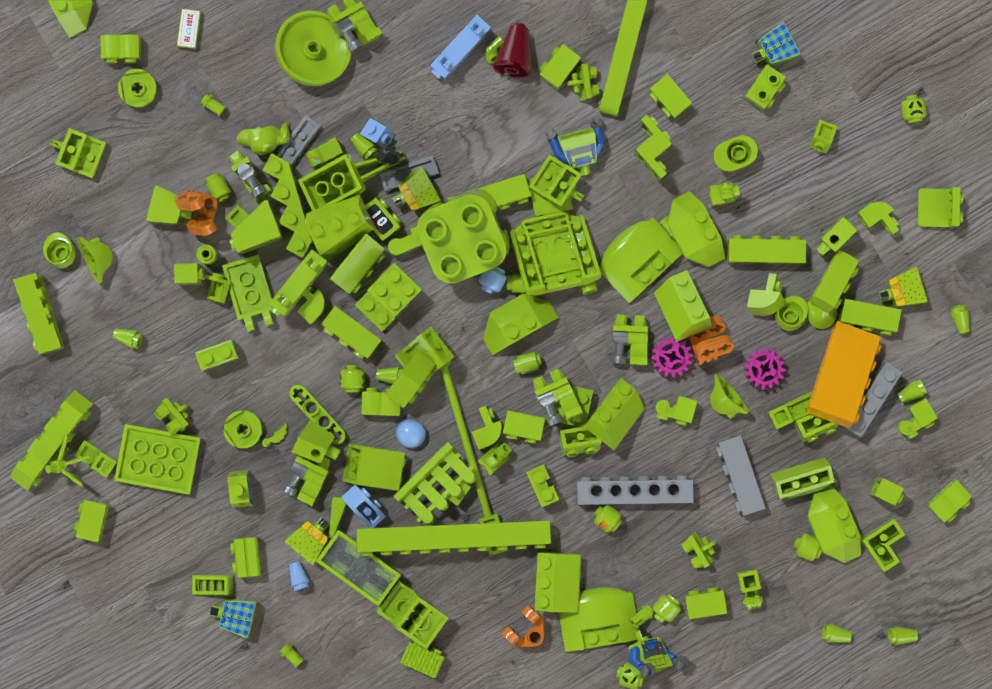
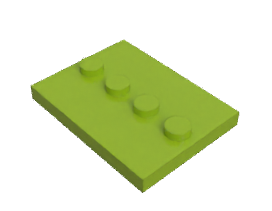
(157, 459)

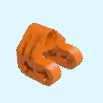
(194, 201)
(709, 349)
(514, 638)

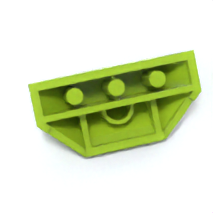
(72, 14)
(695, 230)
(516, 321)
(834, 525)

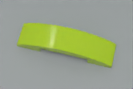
(790, 411)

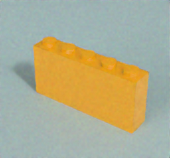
(844, 375)

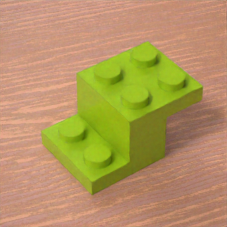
(653, 147)
(388, 297)
(412, 614)

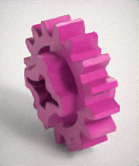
(669, 365)
(772, 372)

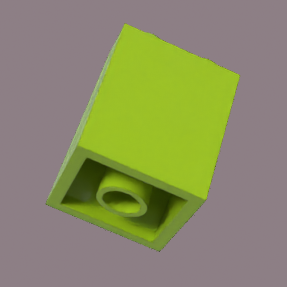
(256, 230)
(374, 467)

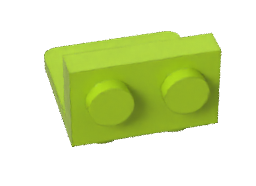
(939, 207)

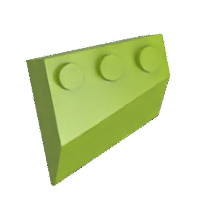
(338, 226)

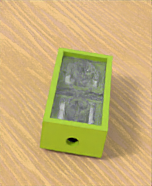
(365, 574)

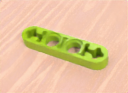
(320, 411)

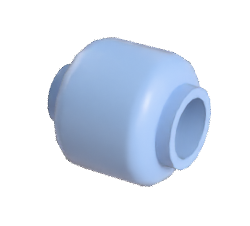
(493, 280)

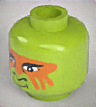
(607, 518)

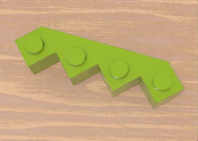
(288, 194)
(46, 446)

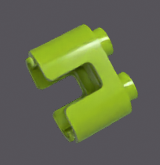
(463, 236)

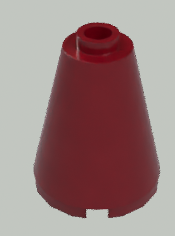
(514, 53)

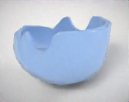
(410, 433)

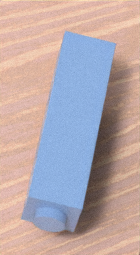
(460, 48)

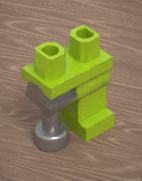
(356, 19)
(248, 175)
(633, 336)
(555, 392)
(312, 474)

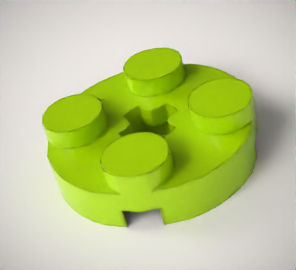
(129, 81)
(232, 426)

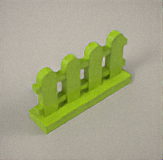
(432, 472)

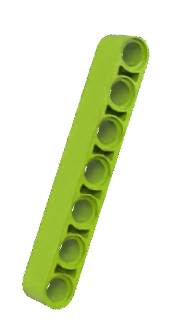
(622, 57)

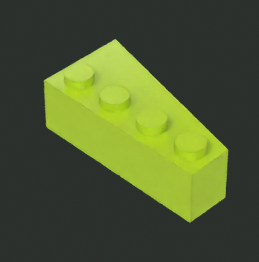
(39, 313)

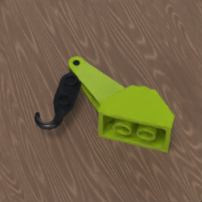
(341, 178)

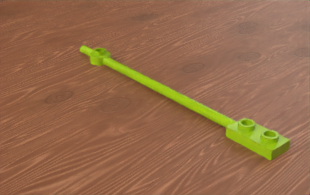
(488, 517)

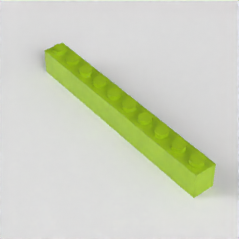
(453, 536)

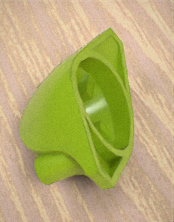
(96, 255)
(726, 399)

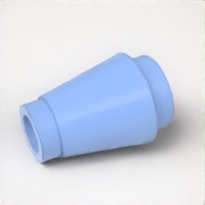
(298, 577)

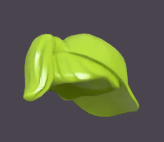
(265, 139)

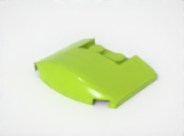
(638, 257)
(600, 620)

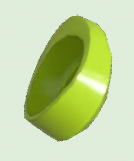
(59, 250)
(792, 313)
(820, 318)

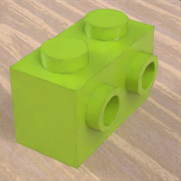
(765, 87)
(812, 426)
(578, 441)

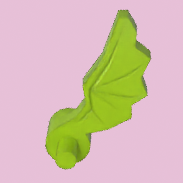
(277, 436)

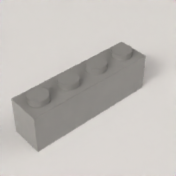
(875, 396)
(741, 475)

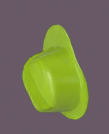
(735, 153)

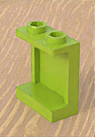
(430, 346)

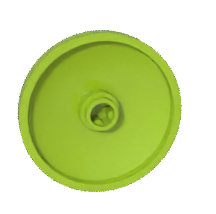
(311, 49)

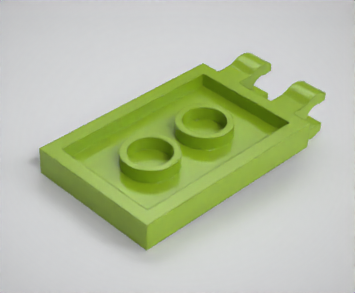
(249, 290)

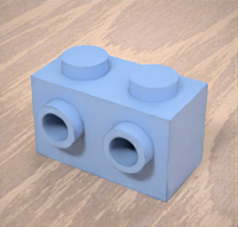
(365, 508)

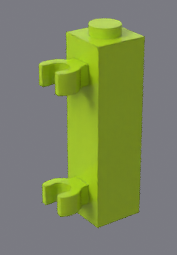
(297, 284)

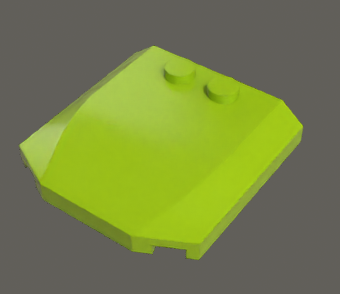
(554, 253)

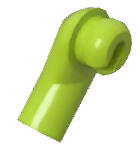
(492, 50)

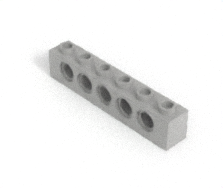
(684, 493)

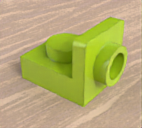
(823, 136)

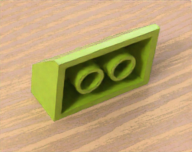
(358, 264)
(682, 306)
(615, 414)
(558, 582)

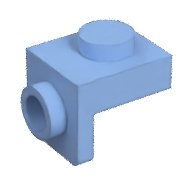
(377, 133)

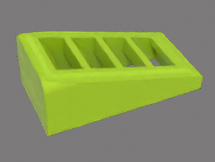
(337, 510)
(224, 587)

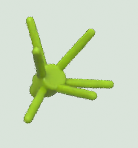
(60, 465)

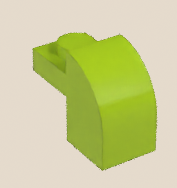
(878, 212)
(767, 301)
(313, 307)
(490, 433)

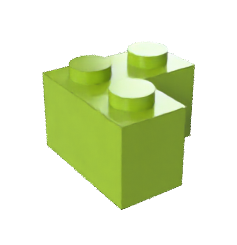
(411, 380)
(878, 542)

